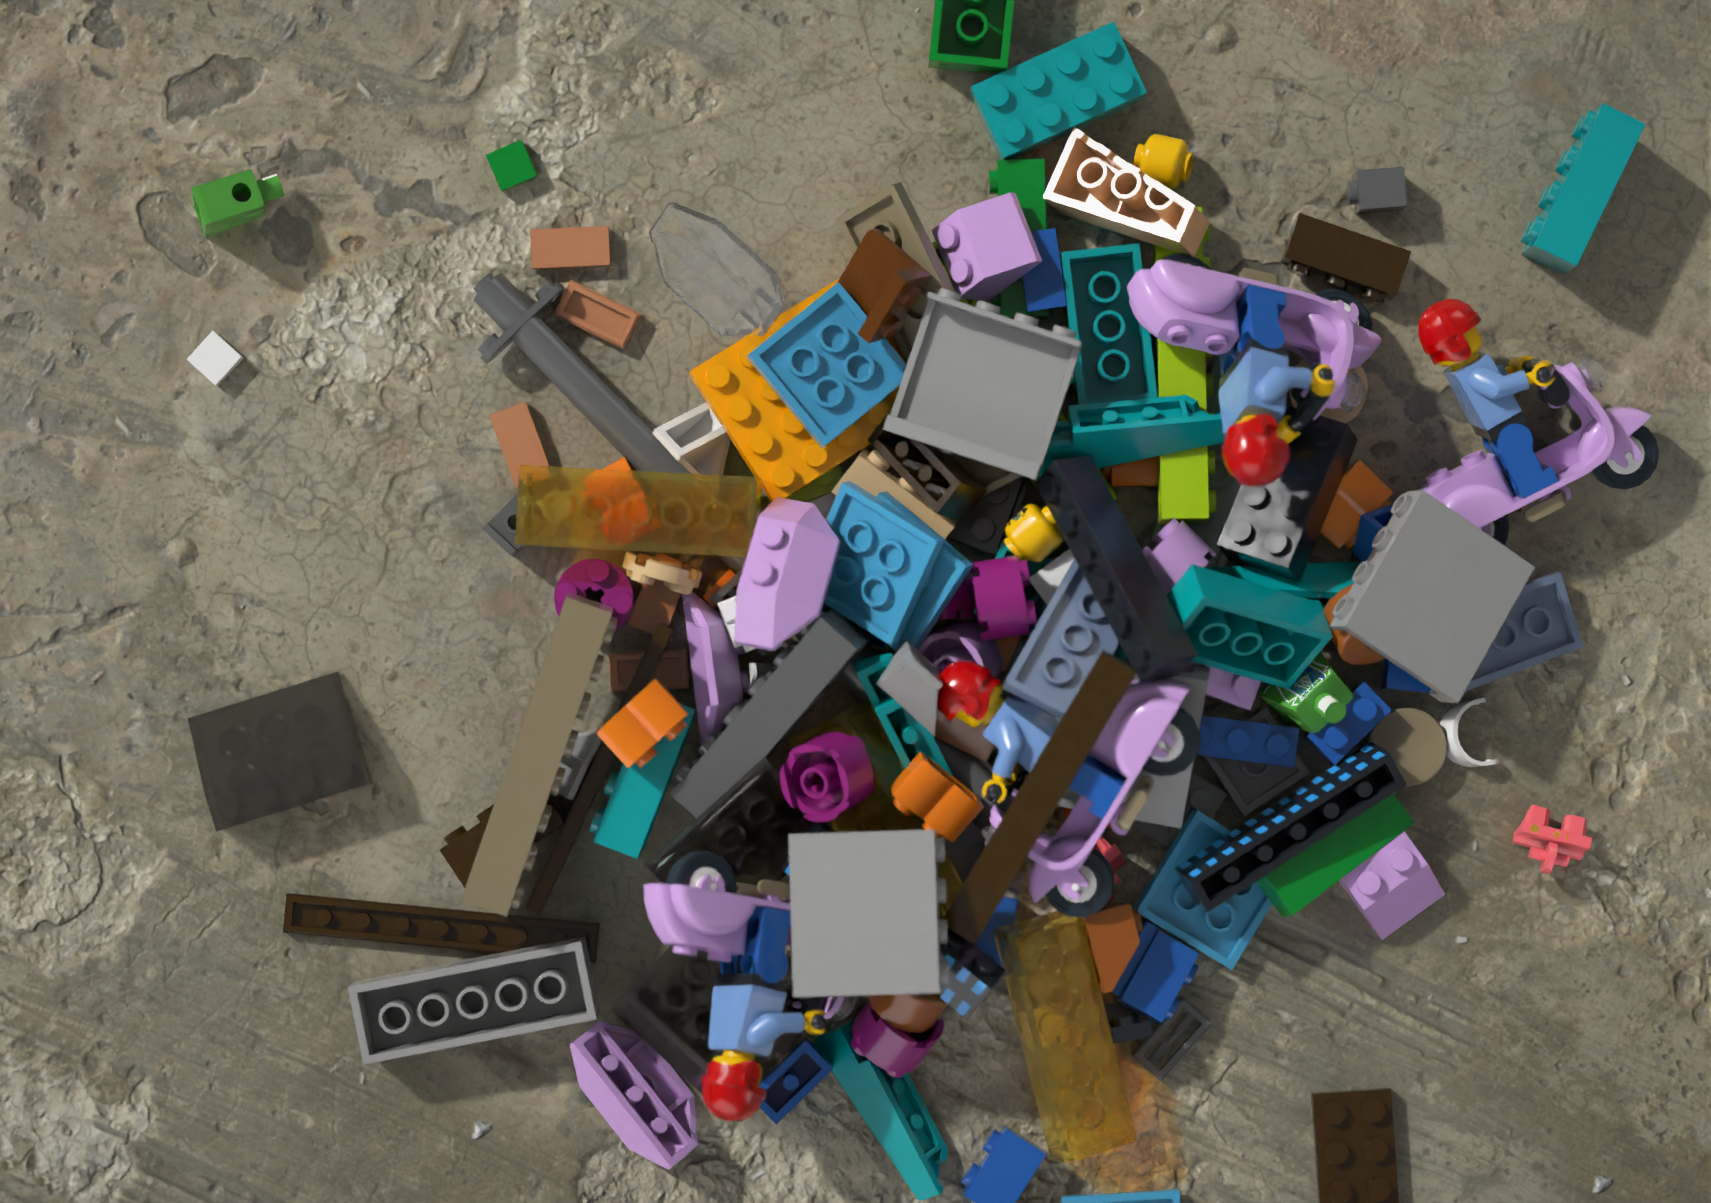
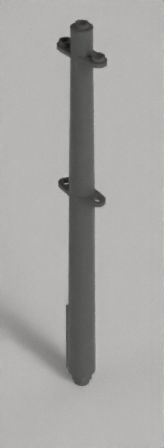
(642, 449)

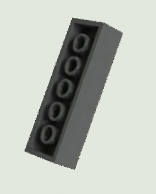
(776, 708)

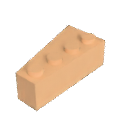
(1118, 196)

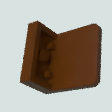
(882, 284)

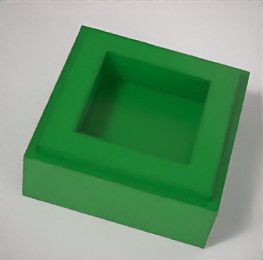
(511, 165)

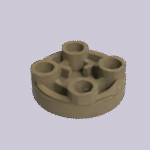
(1413, 742)

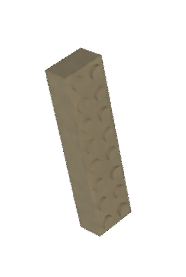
(536, 757)

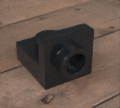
(1126, 1024)

